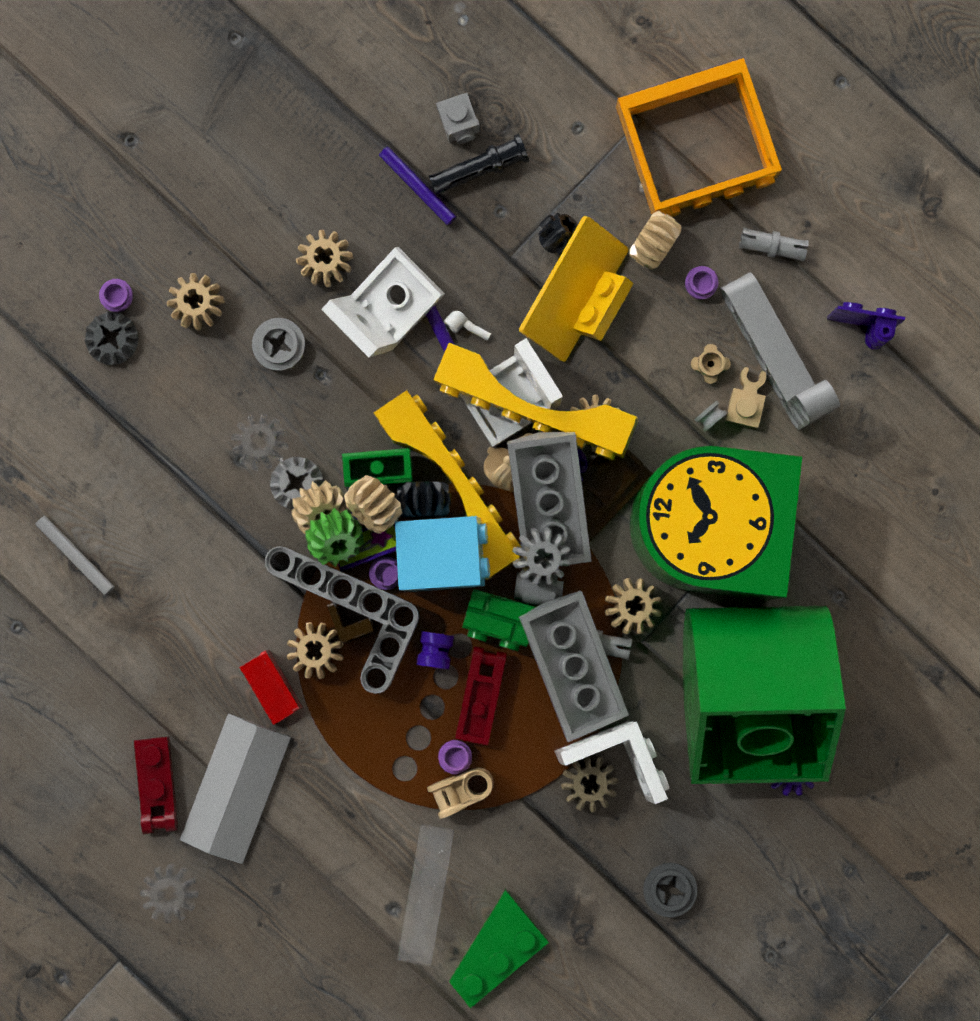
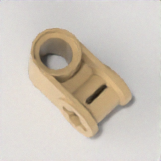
(459, 792)

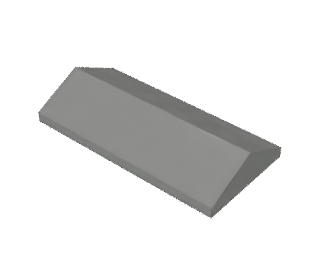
(550, 491)
(573, 665)
(235, 789)

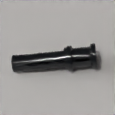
(492, 160)

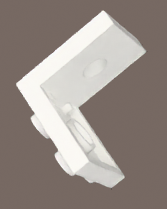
(371, 315)
(524, 378)
(638, 749)

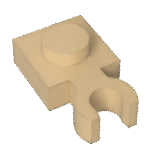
(745, 404)

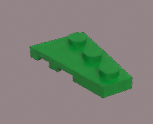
(497, 951)

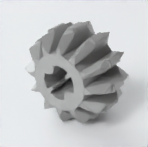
(550, 546)

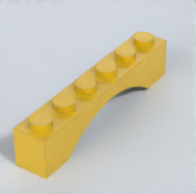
(600, 427)
(409, 428)

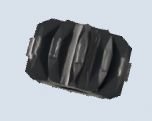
(424, 499)

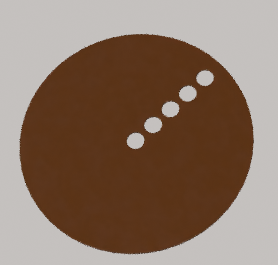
(372, 728)

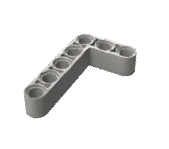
(776, 354)
(355, 602)

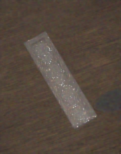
(425, 894)

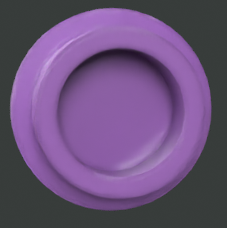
(701, 282)
(116, 295)
(384, 573)
(455, 756)

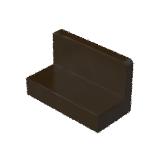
(353, 631)

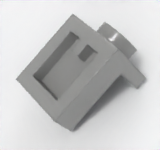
(458, 118)

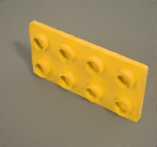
(580, 292)

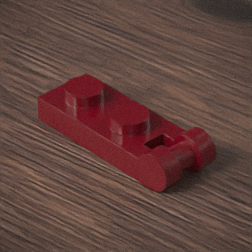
(480, 697)
(155, 784)

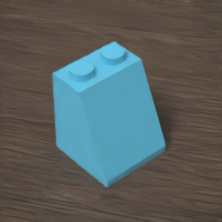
(441, 553)

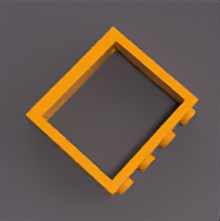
(685, 87)

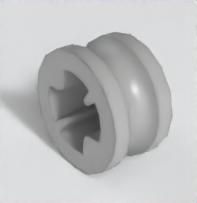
(711, 416)

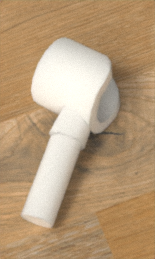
(457, 320)

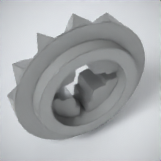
(274, 329)
(280, 479)

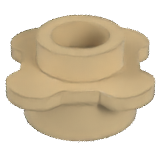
(710, 354)

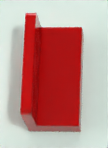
(271, 687)

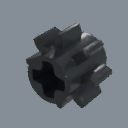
(556, 232)

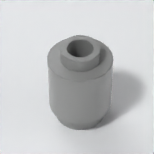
(538, 593)

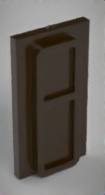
(609, 486)

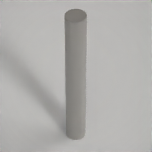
(74, 555)

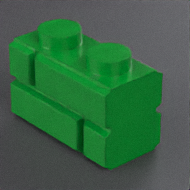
(386, 465)
(496, 618)

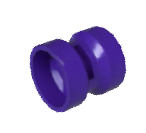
(435, 650)

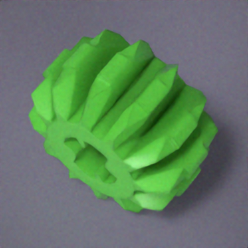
(334, 537)

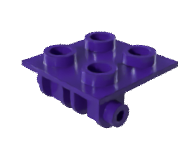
(879, 324)

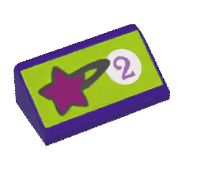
(374, 547)

